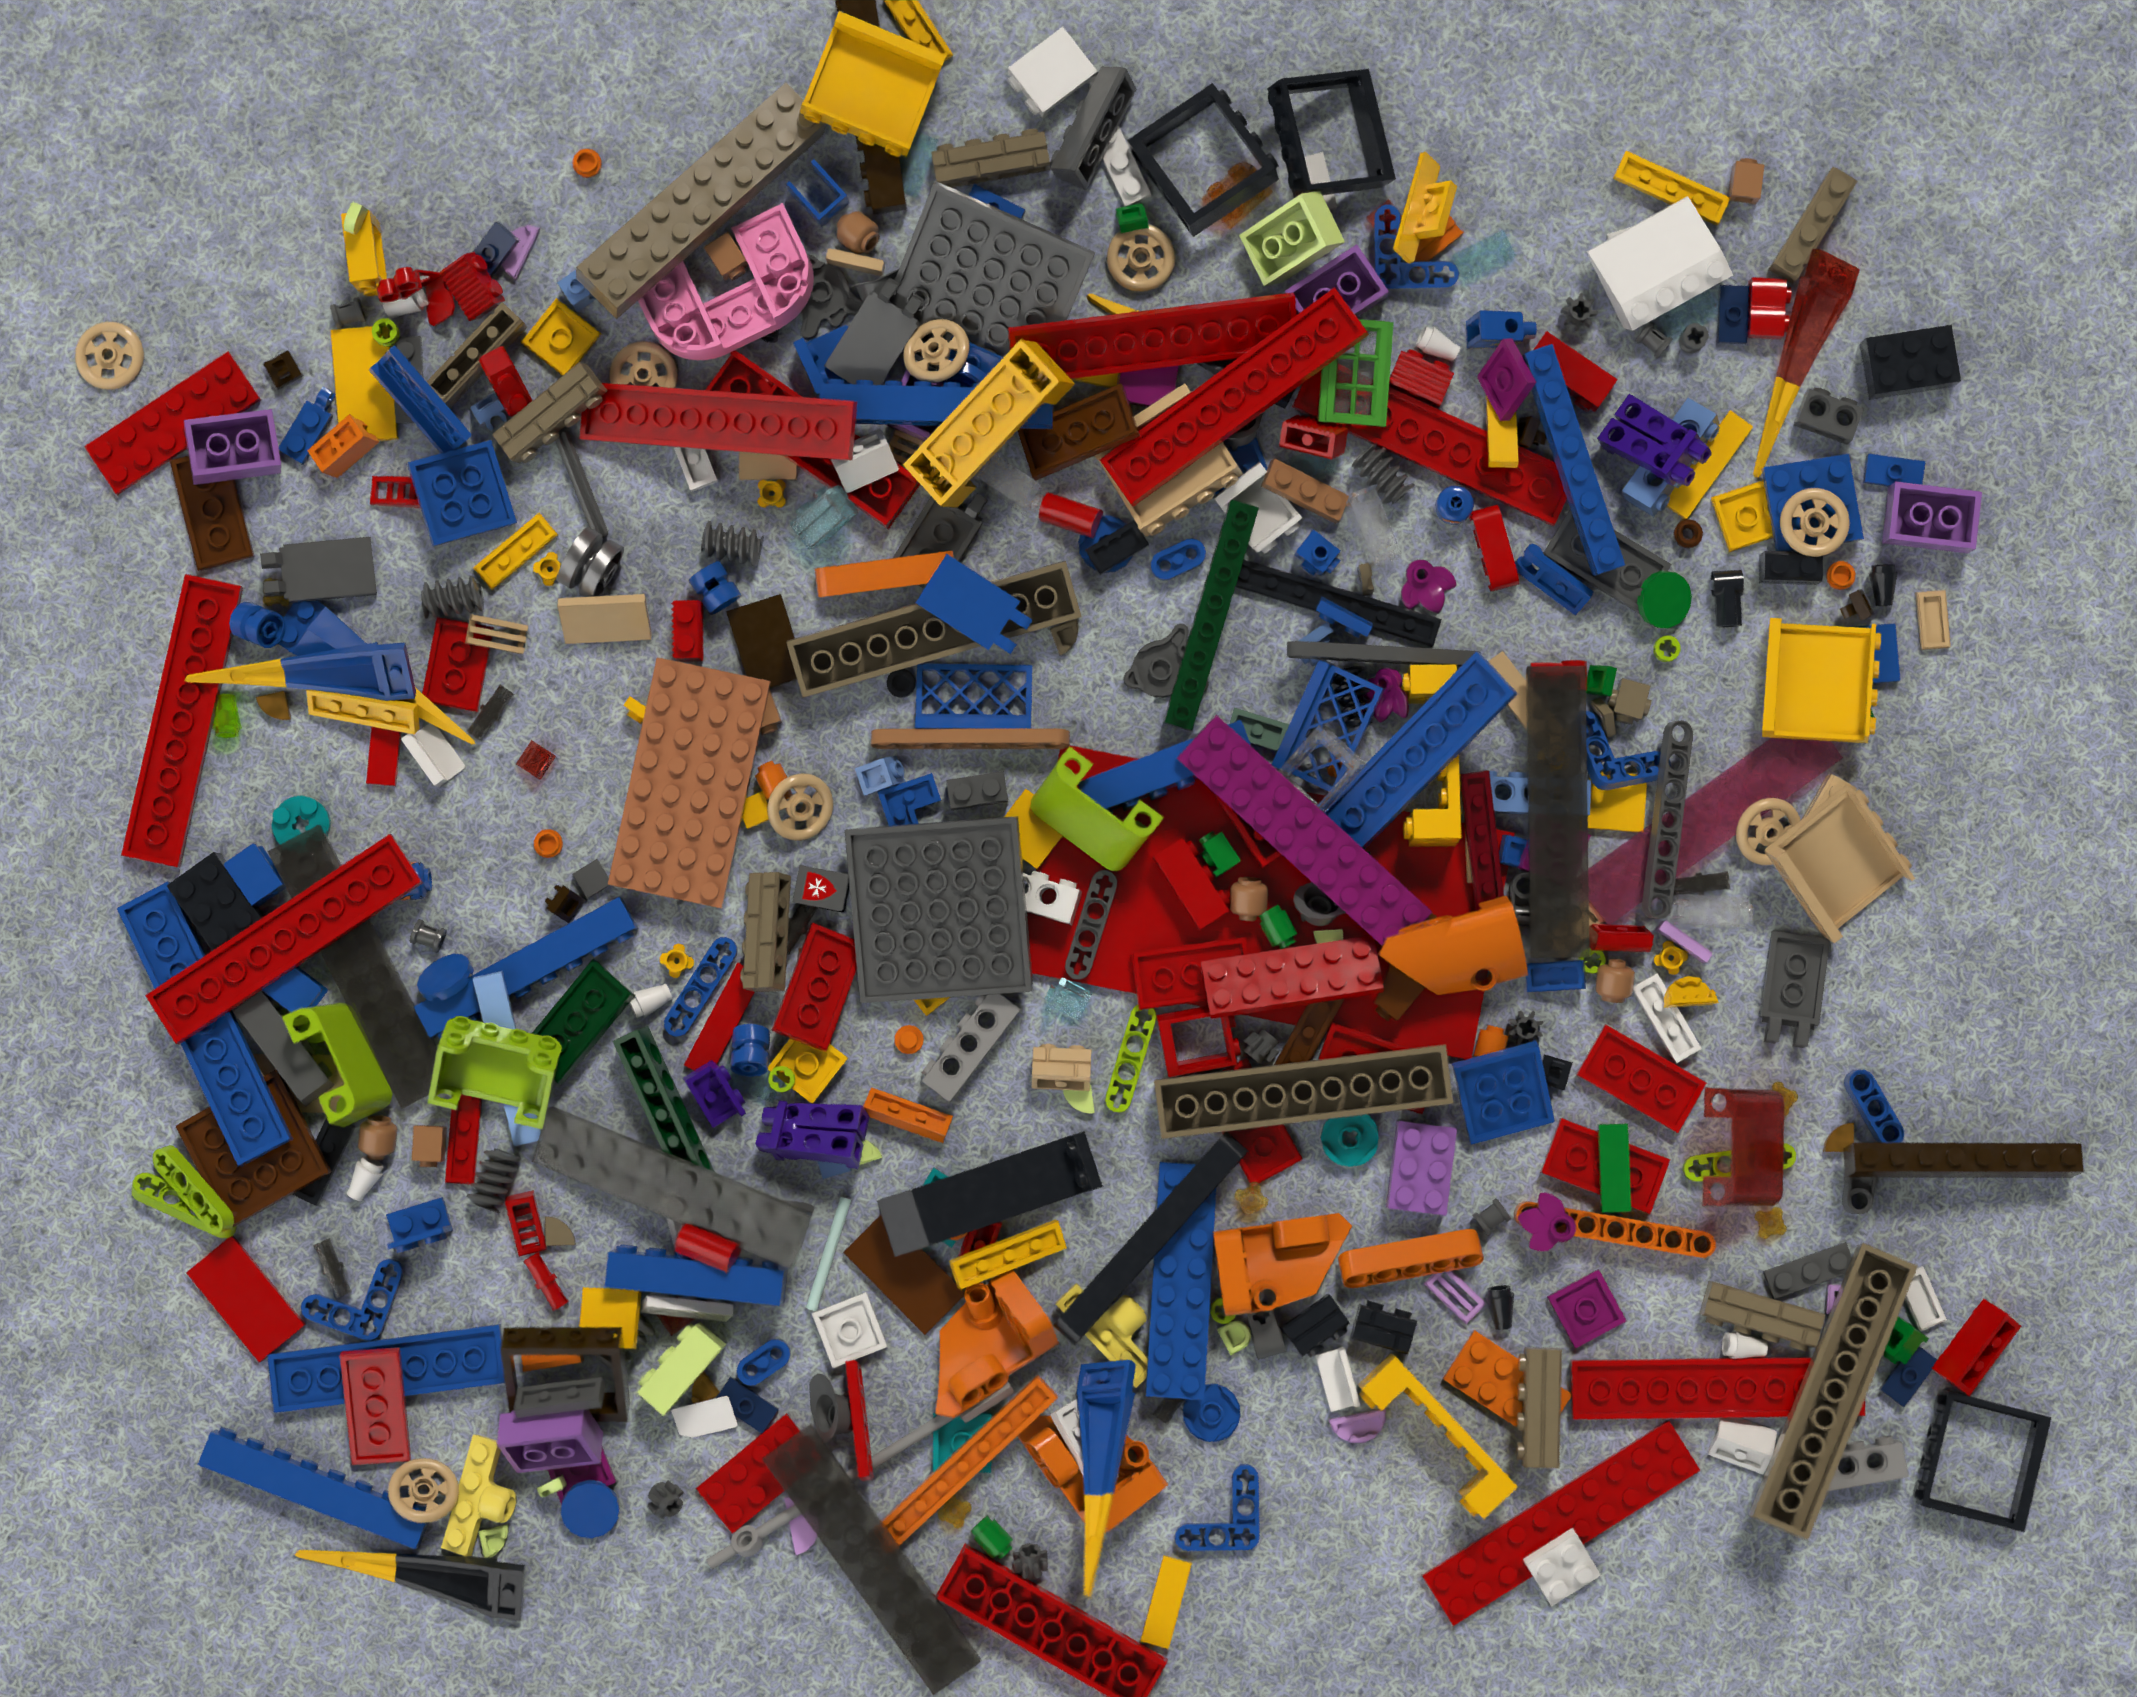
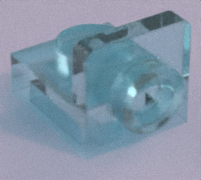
(1068, 998)

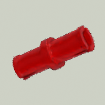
(545, 1281)

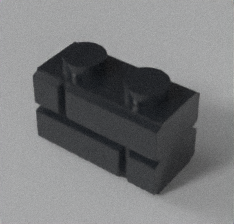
(1790, 568)
(1316, 1325)
(1384, 1328)

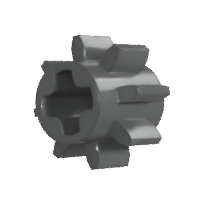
(1585, 307)
(1517, 1030)
(1261, 1046)
(665, 1499)
(1030, 1561)

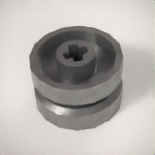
(590, 563)

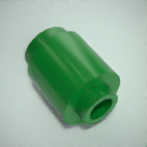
(1278, 927)
(992, 1538)

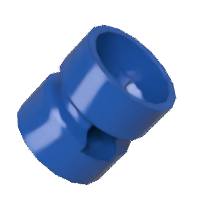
(721, 595)
(257, 624)
(750, 1050)

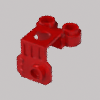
(408, 282)

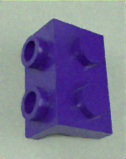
(713, 1093)

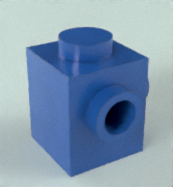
(1317, 554)

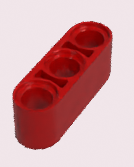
(1495, 548)

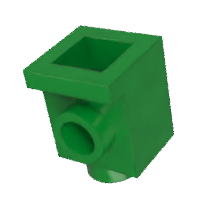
(1218, 853)
(1903, 1342)

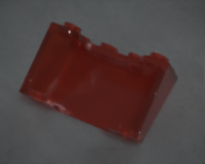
(1755, 1147)

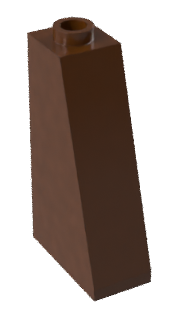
(1398, 992)

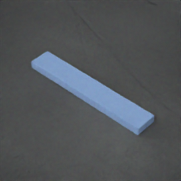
(496, 1009)

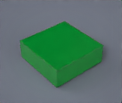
(1132, 218)
(1600, 680)

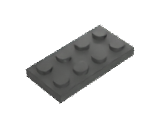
(1622, 583)

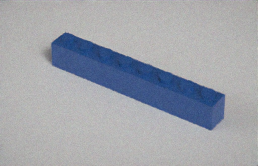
(913, 404)
(1573, 462)
(537, 962)
(309, 1486)

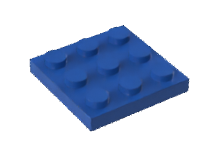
(1825, 473)
(461, 493)
(1503, 1092)

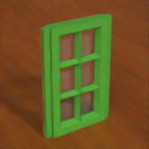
(1357, 382)

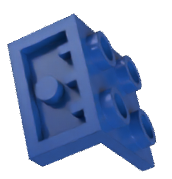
(815, 355)
(420, 1222)

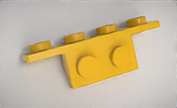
(1425, 208)

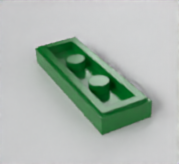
(1614, 1168)

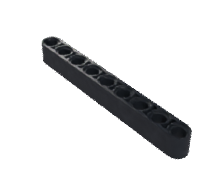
(1150, 1238)

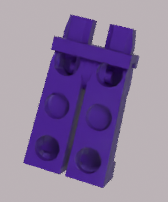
(1653, 442)
(815, 1132)

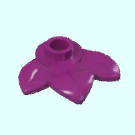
(1429, 589)
(1393, 697)
(1543, 1220)

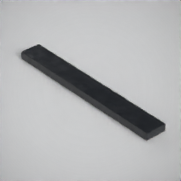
(1307, 593)

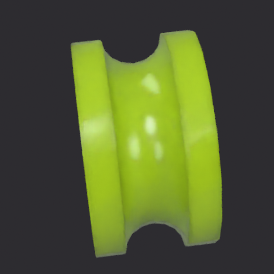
(394, 334)
(1674, 643)
(1593, 969)
(775, 1085)
(1227, 1319)

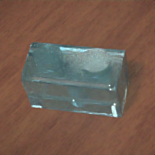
(823, 517)

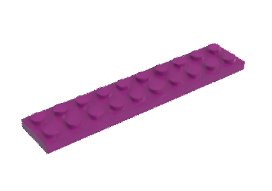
(1301, 831)

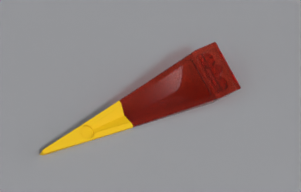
(1816, 308)

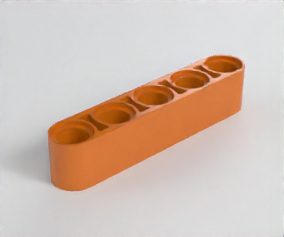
(878, 574)
(1410, 1258)

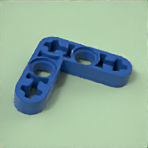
(1402, 269)
(1615, 766)
(357, 1315)
(1239, 1520)

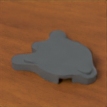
(829, 300)
(1158, 664)

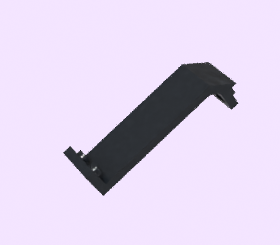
(989, 1193)

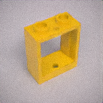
(365, 255)

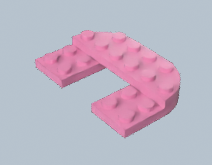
(744, 313)

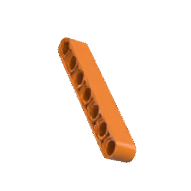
(1628, 1232)

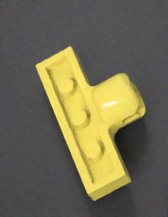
(1114, 1331)
(477, 1497)

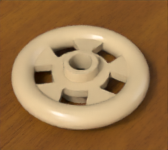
(1163, 265)
(658, 356)
(940, 357)
(122, 375)
(1820, 498)
(1752, 816)
(814, 824)
(428, 1468)

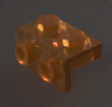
(1235, 175)

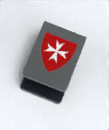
(821, 888)

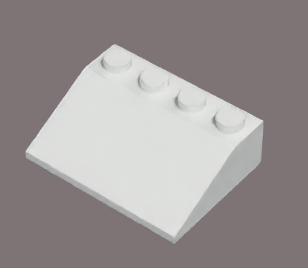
(1659, 264)

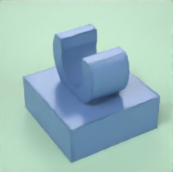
(487, 408)

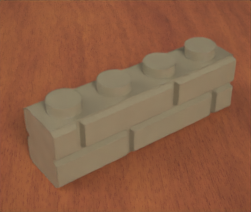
(992, 159)
(1812, 225)
(463, 368)
(549, 413)
(766, 932)
(1761, 1314)
(1540, 1407)

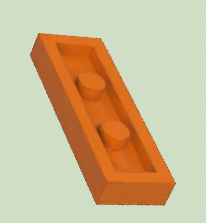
(907, 1115)

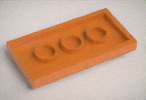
(1490, 1377)

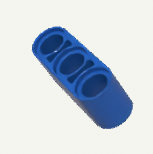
(1861, 1100)

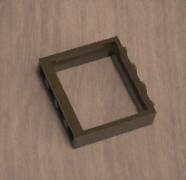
(570, 1342)

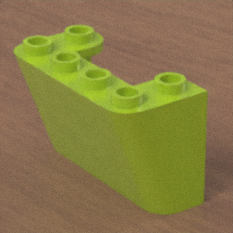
(1087, 822)
(496, 1067)
(364, 1085)

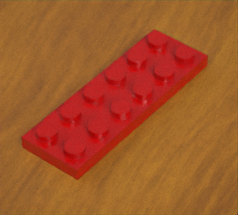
(157, 430)
(1292, 977)

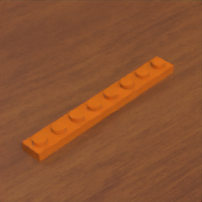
(969, 1459)

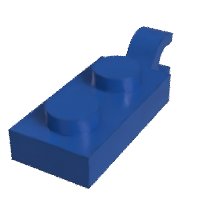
(308, 426)

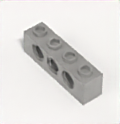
(949, 1085)
(1890, 1466)

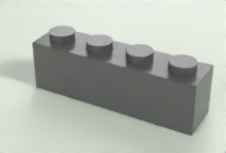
(291, 1060)

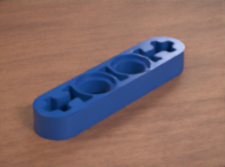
(697, 984)

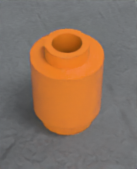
(769, 777)
(1490, 1041)

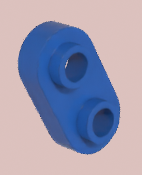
(1177, 558)
(763, 1361)

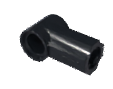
(1727, 594)

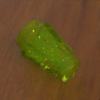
(227, 717)

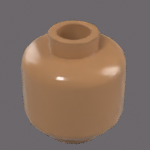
(857, 232)
(1248, 898)
(1615, 981)
(377, 1137)

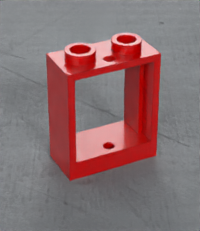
(1204, 1063)

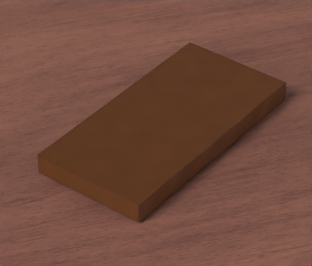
(1080, 432)
(212, 518)
(908, 1280)

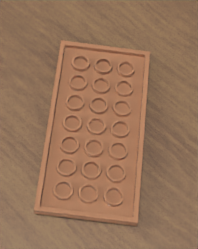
(689, 782)

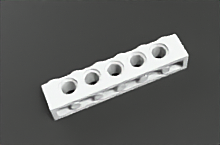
(1064, 906)

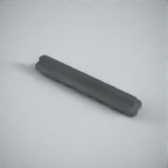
(580, 483)

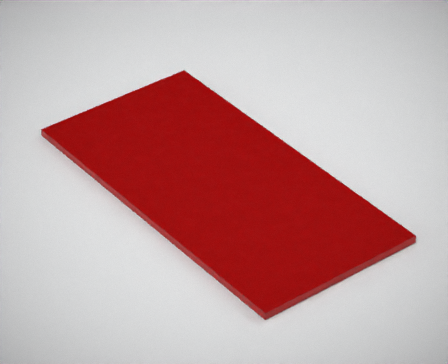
(1151, 917)

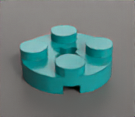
(298, 806)
(1349, 1154)

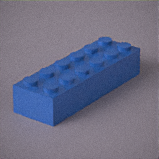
(1144, 777)
(688, 1277)

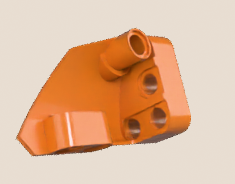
(1450, 951)
(1278, 1256)
(988, 1341)
(1133, 1488)

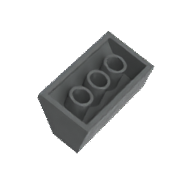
(1093, 127)

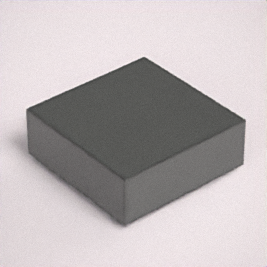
(592, 878)

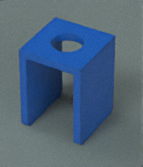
(833, 209)
(255, 875)
(296, 990)

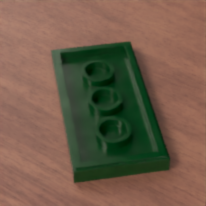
(584, 1015)

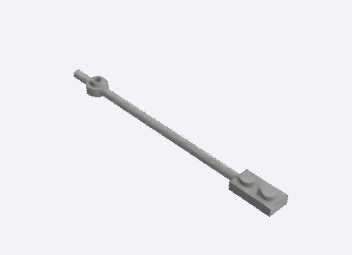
(749, 1533)

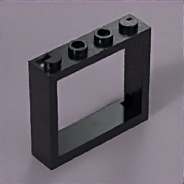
(1368, 124)
(1230, 199)
(2028, 1471)

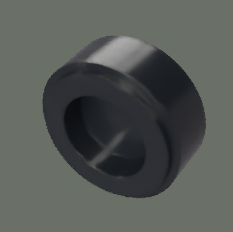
(901, 683)

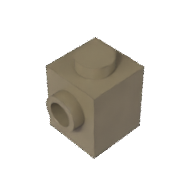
(1630, 701)

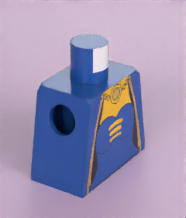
(1489, 328)

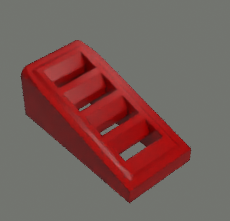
(402, 481)
(521, 1198)

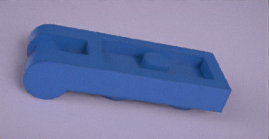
(1553, 579)

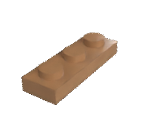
(1305, 491)

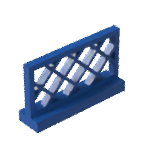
(419, 401)
(1309, 709)
(969, 720)

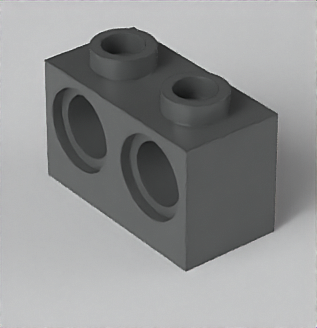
(1827, 424)

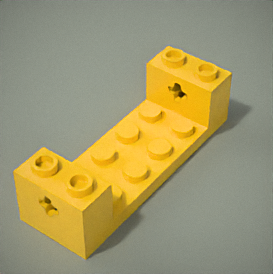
(986, 422)
(1443, 824)
(1491, 1483)

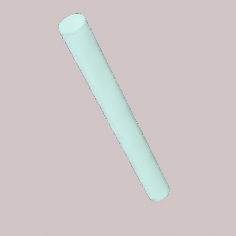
(828, 1253)

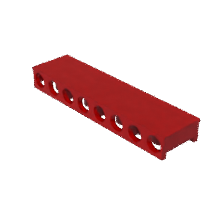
(880, 500)
(1049, 1626)

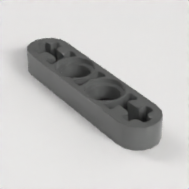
(1093, 925)

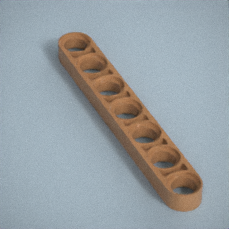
(970, 738)

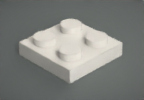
(849, 1329)
(1561, 1567)

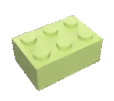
(1291, 238)
(680, 1367)

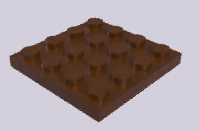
(269, 1177)

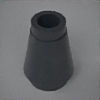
(1883, 583)
(1500, 1303)

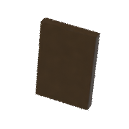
(761, 639)

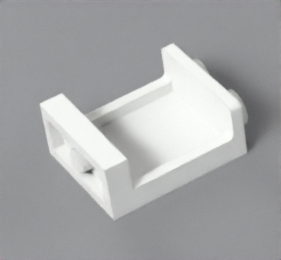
(1050, 72)
(1274, 514)

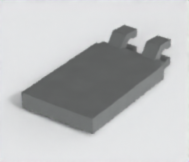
(875, 337)
(943, 529)
(322, 570)
(1793, 985)

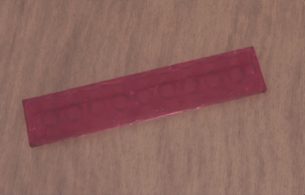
(1709, 818)

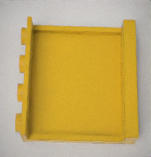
(872, 84)
(1820, 682)

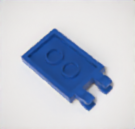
(971, 604)

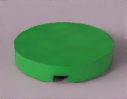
(1664, 599)

